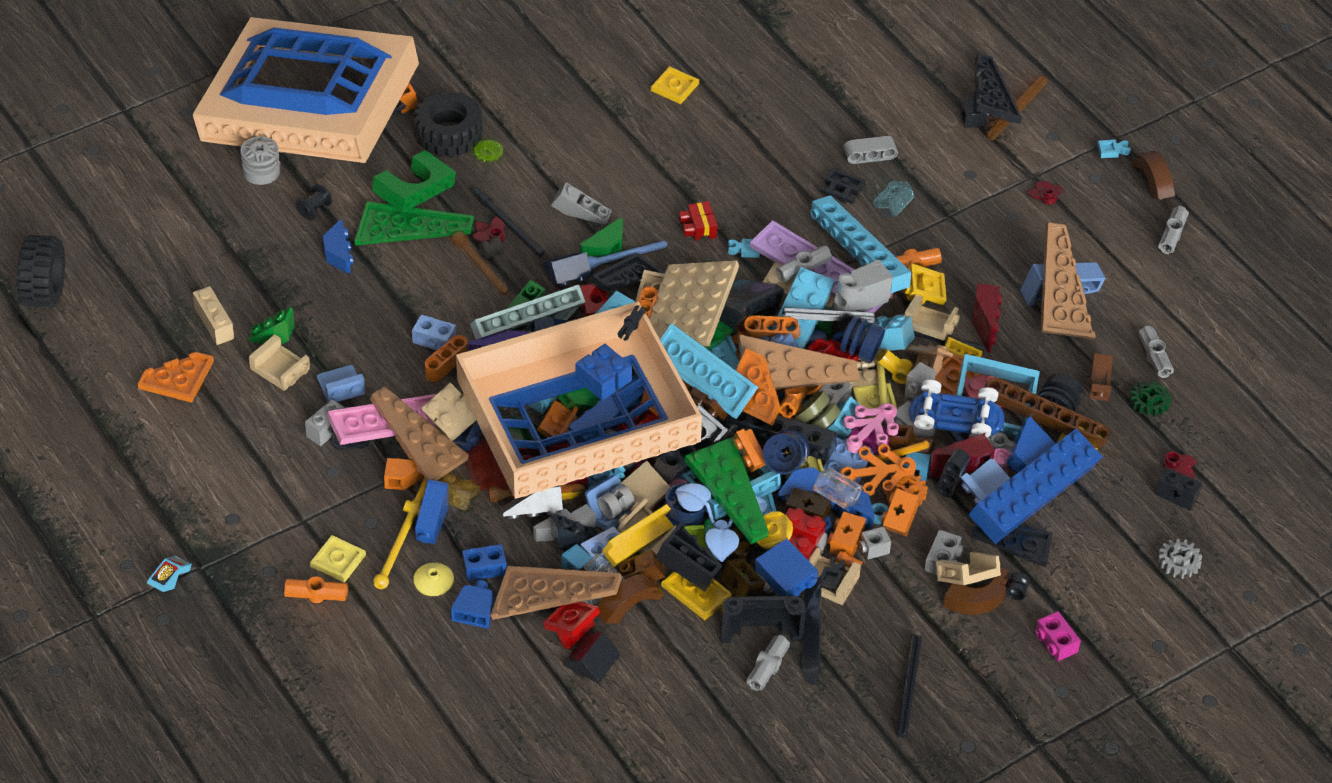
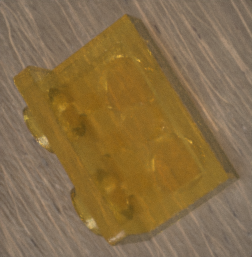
(459, 491)

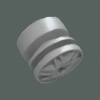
(260, 160)

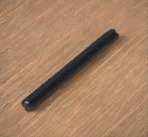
(908, 687)

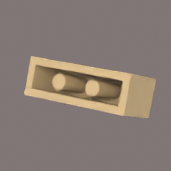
(213, 315)

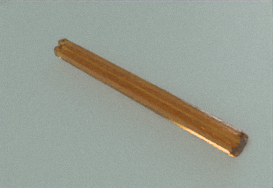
(1025, 98)

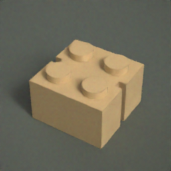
(449, 412)

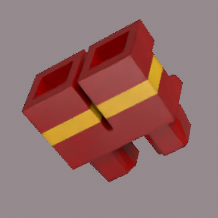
(700, 221)

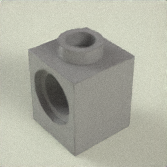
(875, 543)

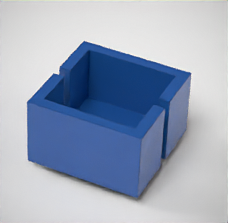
(599, 371)

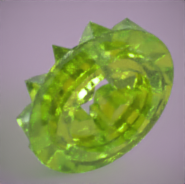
(494, 147)

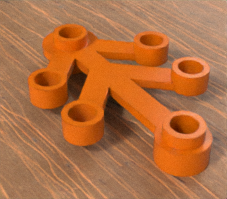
(881, 469)

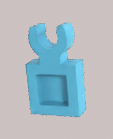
(1111, 149)
(743, 248)

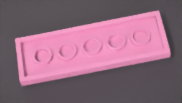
(366, 423)

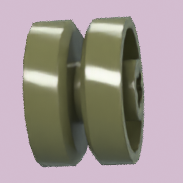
(817, 412)

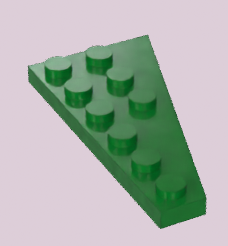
(386, 224)
(726, 478)

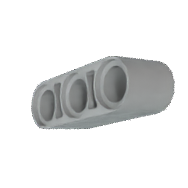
(870, 149)

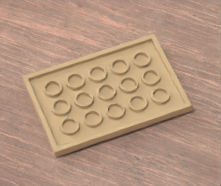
(693, 298)

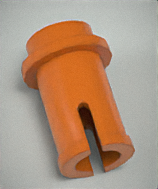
(848, 559)

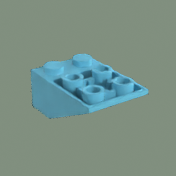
(898, 331)

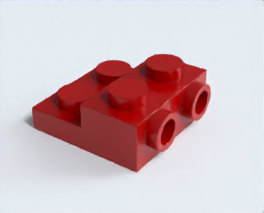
(806, 530)

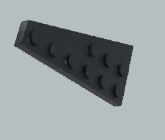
(992, 92)

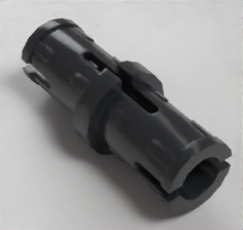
(631, 322)

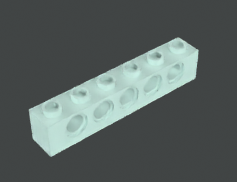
(527, 312)

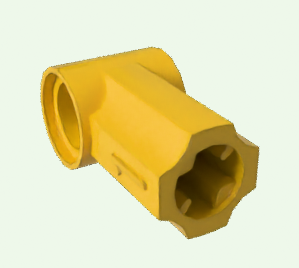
(898, 367)

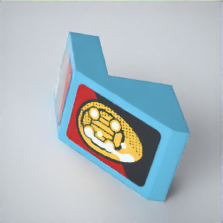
(167, 573)

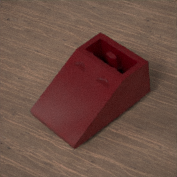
(986, 312)
(976, 446)

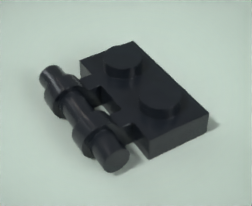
(843, 181)

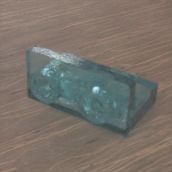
(895, 197)

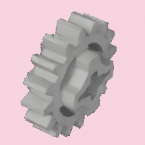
(1180, 558)

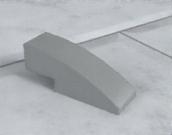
(584, 515)

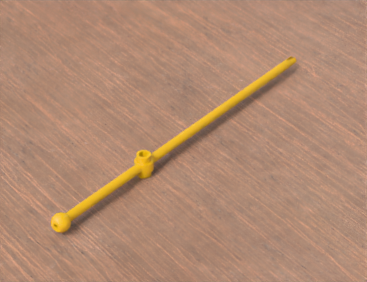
(413, 508)

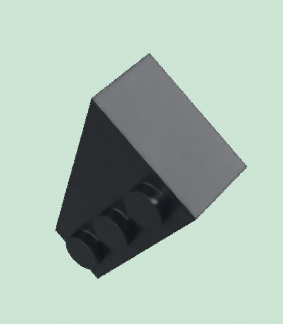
(688, 558)

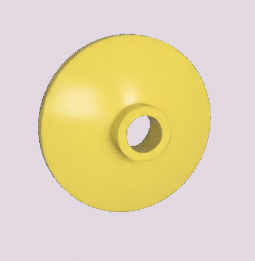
(436, 584)

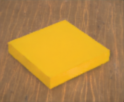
(674, 85)

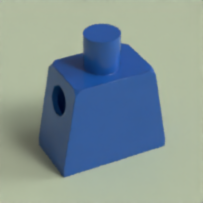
(473, 605)

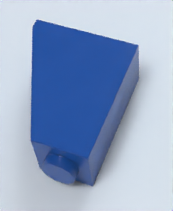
(1028, 445)
(432, 512)

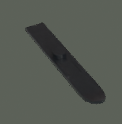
(812, 632)

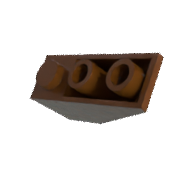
(642, 564)

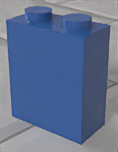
(786, 569)

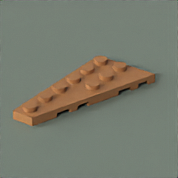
(1062, 291)
(800, 367)
(420, 440)
(544, 588)

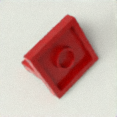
(572, 622)

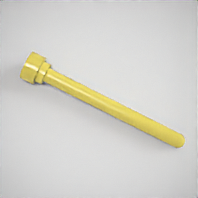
(881, 381)

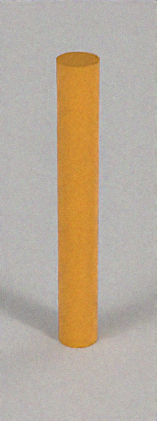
(907, 450)

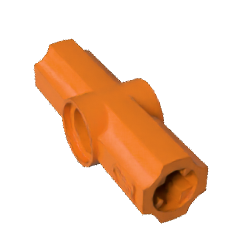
(921, 258)
(793, 401)
(316, 589)

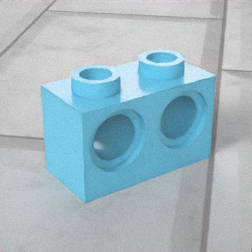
(847, 409)

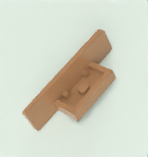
(929, 355)

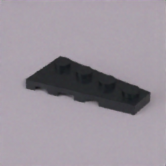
(624, 273)
(1022, 542)

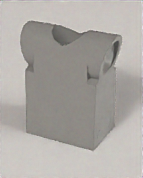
(863, 288)

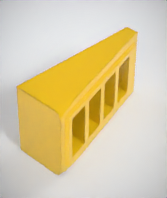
(959, 348)

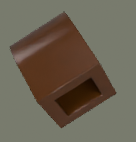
(907, 437)

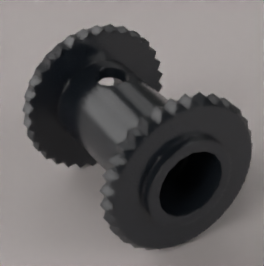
(308, 206)

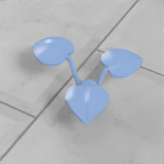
(719, 540)

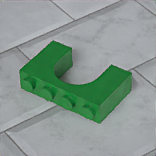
(406, 195)

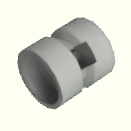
(616, 502)

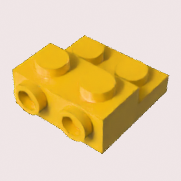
(927, 284)

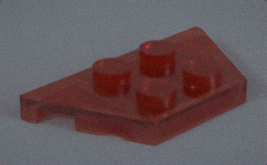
(484, 468)

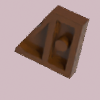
(713, 406)

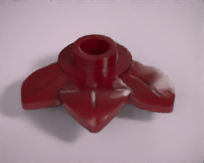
(1045, 192)
(488, 231)
(1180, 463)

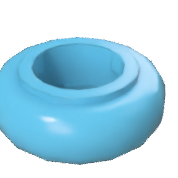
(879, 507)

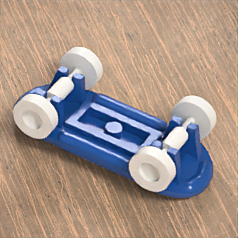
(956, 412)

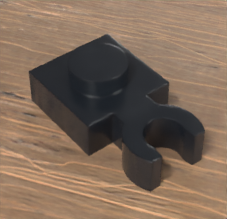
(833, 575)

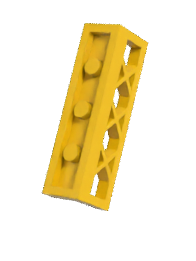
(638, 536)

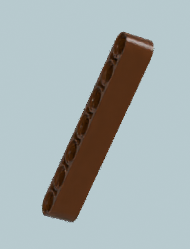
(1055, 412)

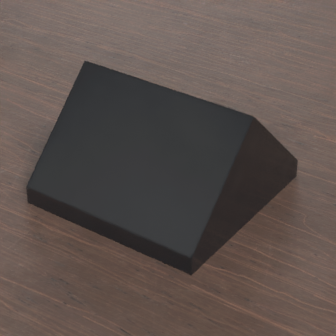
(593, 657)

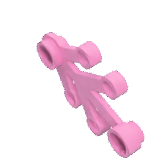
(884, 412)

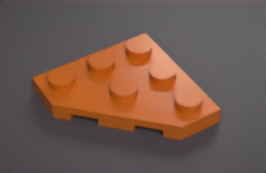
(178, 377)
(764, 402)

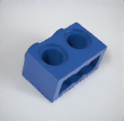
(484, 562)

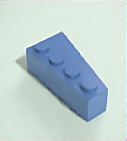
(1089, 273)

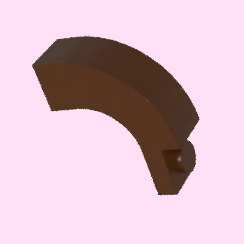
(1157, 174)
(1100, 377)
(629, 593)
(977, 600)

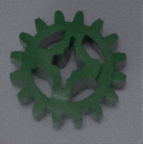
(1150, 398)

